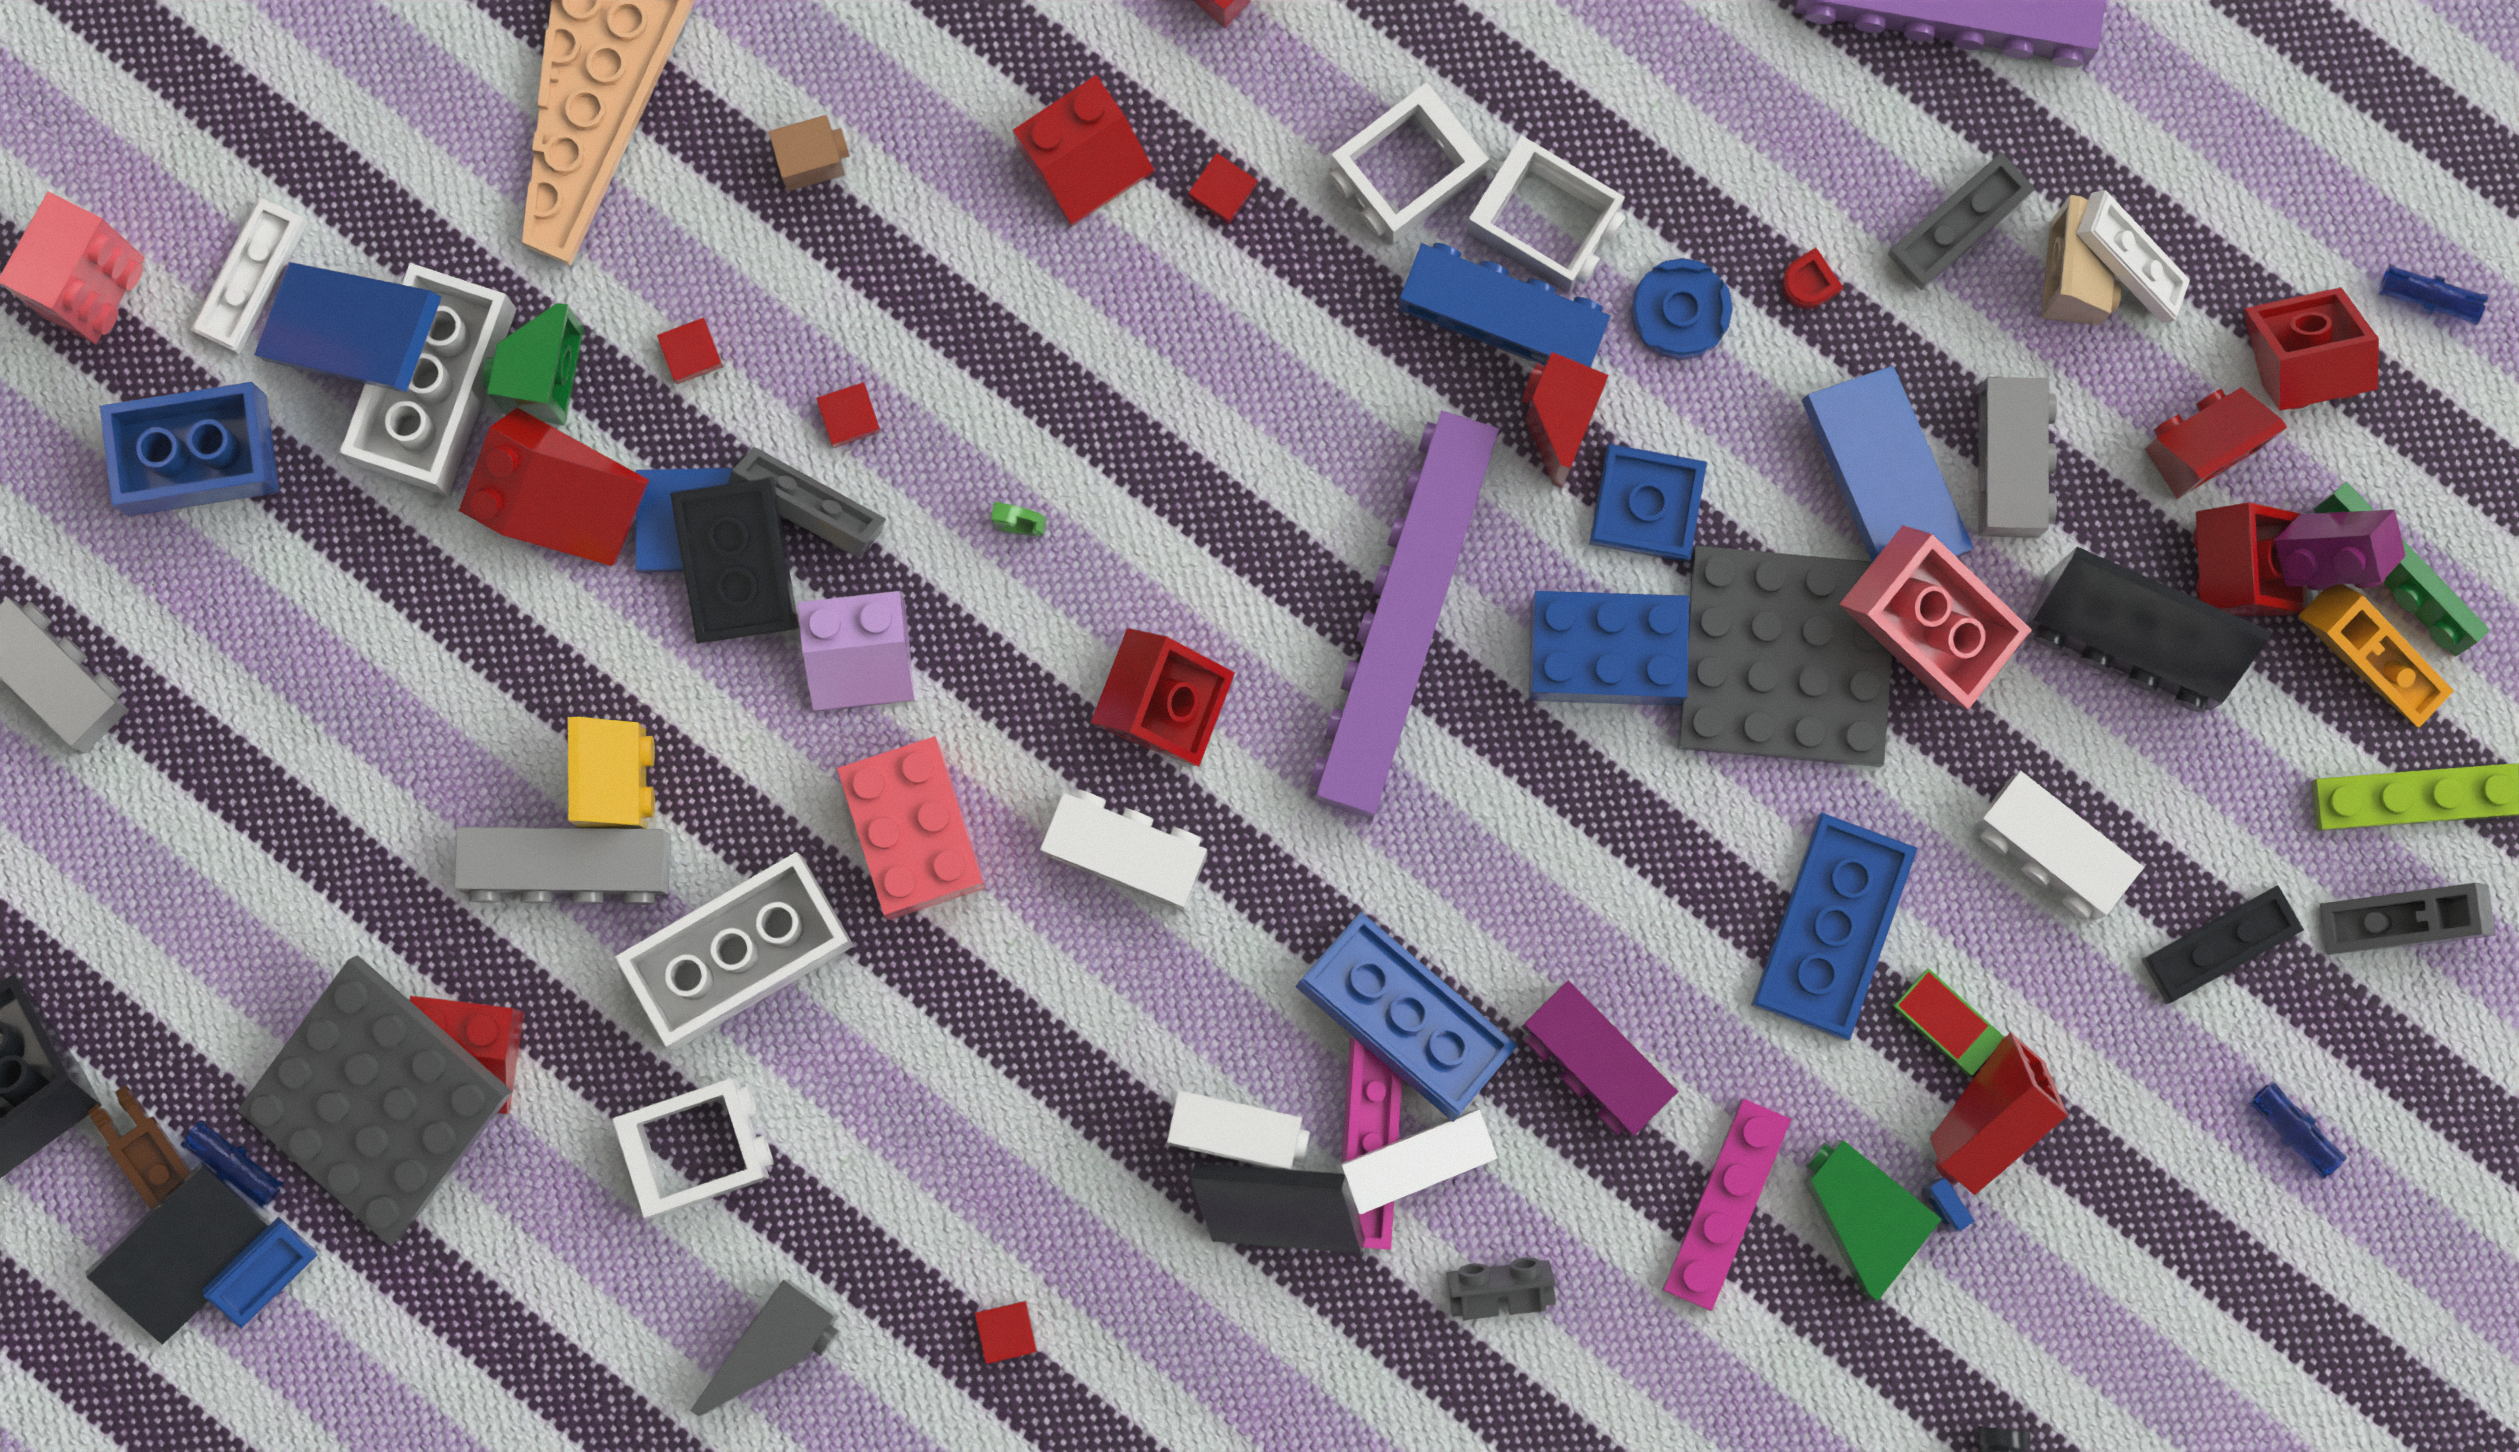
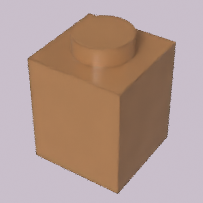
(809, 152)

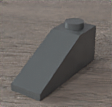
(2408, 918)
(777, 1340)

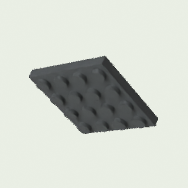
(1781, 661)
(374, 1100)

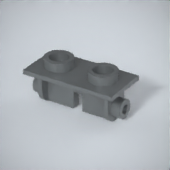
(1524, 1282)

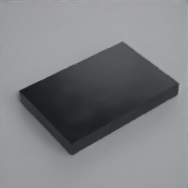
(734, 560)
(1278, 1207)
(176, 1251)

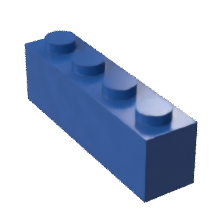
(1500, 309)

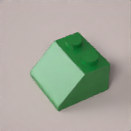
(537, 366)

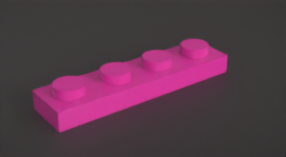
(1371, 1123)
(1726, 1204)

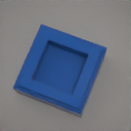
(1947, 1205)

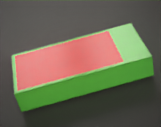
(1948, 1022)

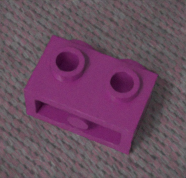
(2340, 549)

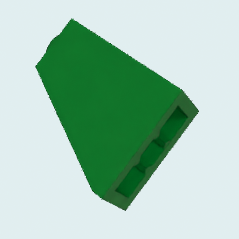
(1867, 1215)

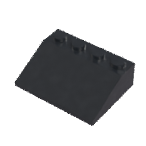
(2144, 630)
(39, 1078)

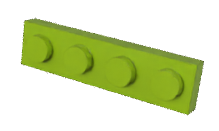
(2416, 797)

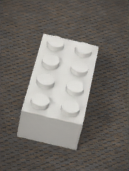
(426, 430)
(734, 951)

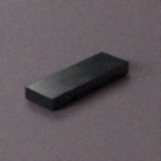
(2222, 944)

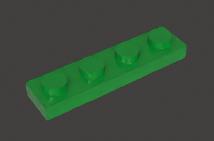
(2419, 587)

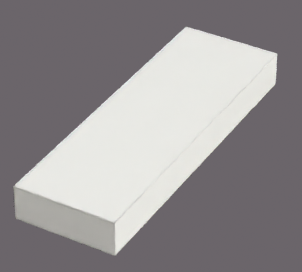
(2133, 256)
(249, 275)
(1418, 1161)

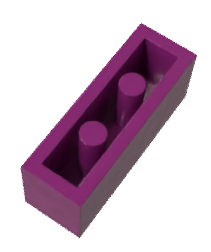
(1597, 1061)

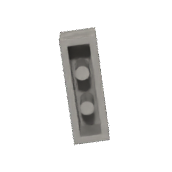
(2015, 457)
(53, 679)

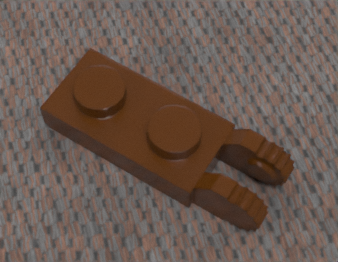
(143, 1152)

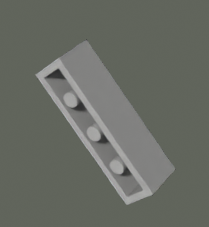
(562, 863)

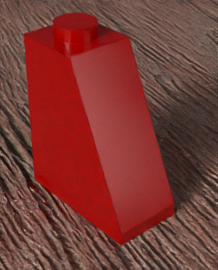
(1997, 1117)

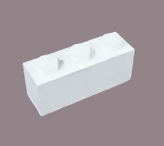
(2057, 847)
(1125, 849)

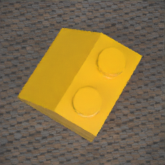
(609, 774)

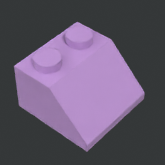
(856, 651)

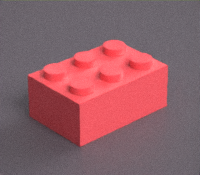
(72, 268)
(1935, 616)
(911, 828)

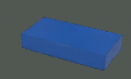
(259, 1272)

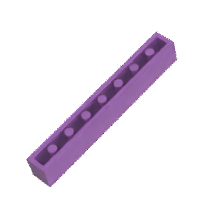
(1406, 614)

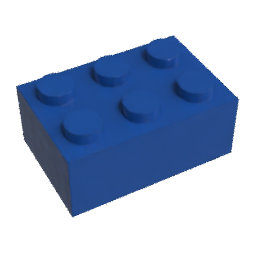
(189, 449)
(1608, 648)

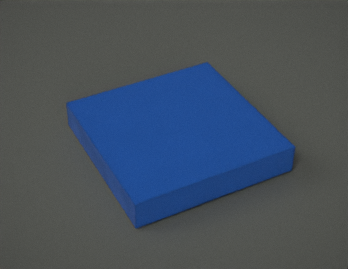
(1648, 503)
(655, 523)

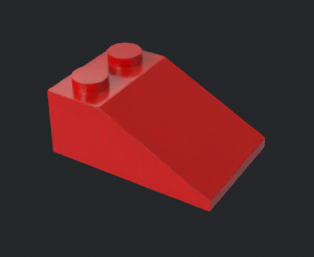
(552, 490)

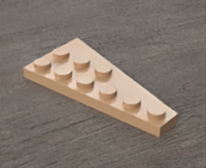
(592, 93)

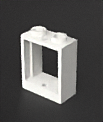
(1447, 133)
(1532, 157)
(1237, 1131)
(641, 1160)

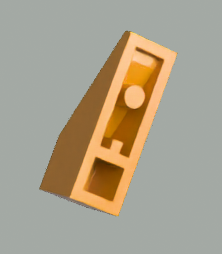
(2376, 652)

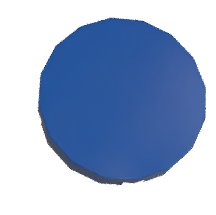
(1681, 309)

